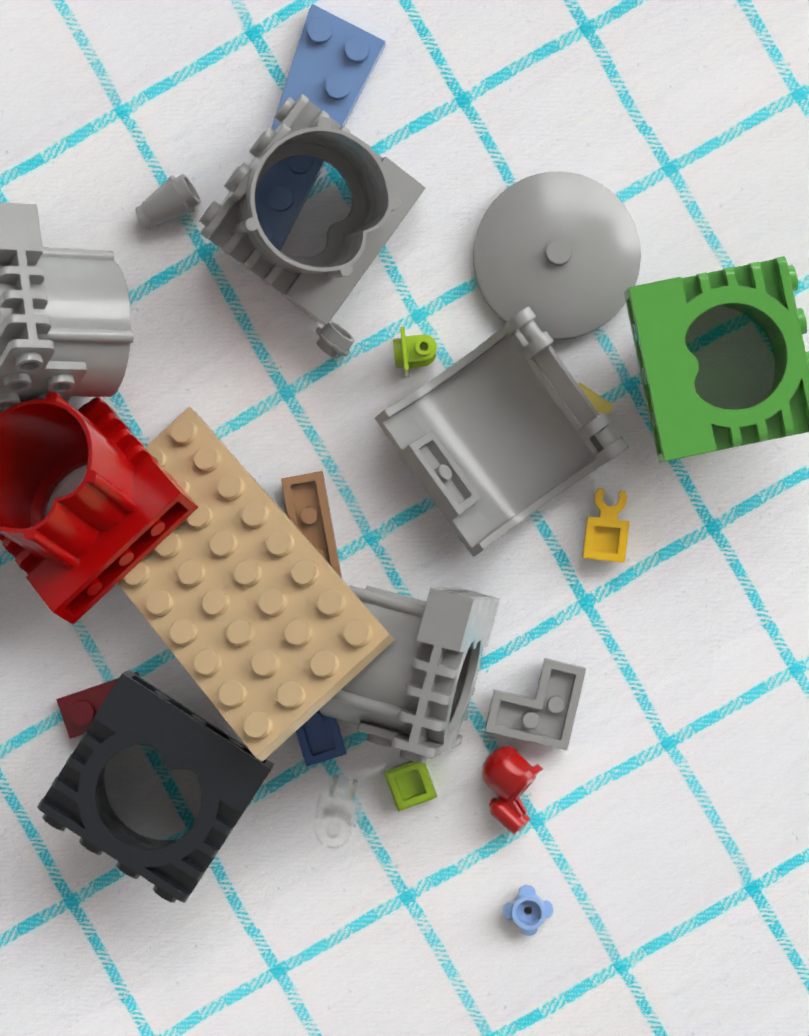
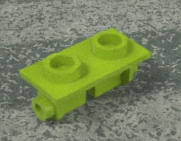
(413, 351)

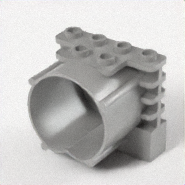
(379, 197)
(59, 315)
(426, 677)

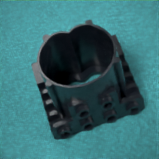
(145, 715)

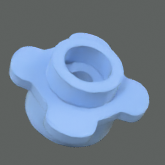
(528, 922)

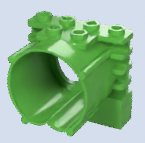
(659, 322)

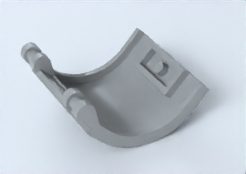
(500, 433)

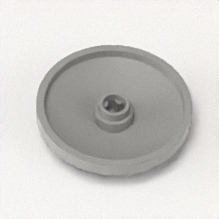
(559, 250)

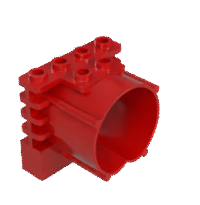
(101, 526)

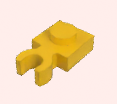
(606, 535)

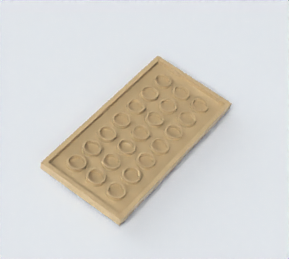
(248, 597)

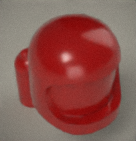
(509, 778)

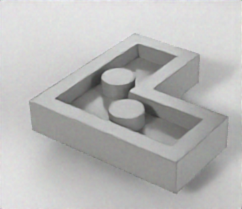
(541, 719)

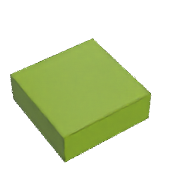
(410, 784)

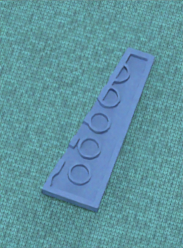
(332, 72)

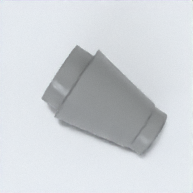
(170, 201)

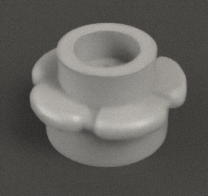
(334, 340)

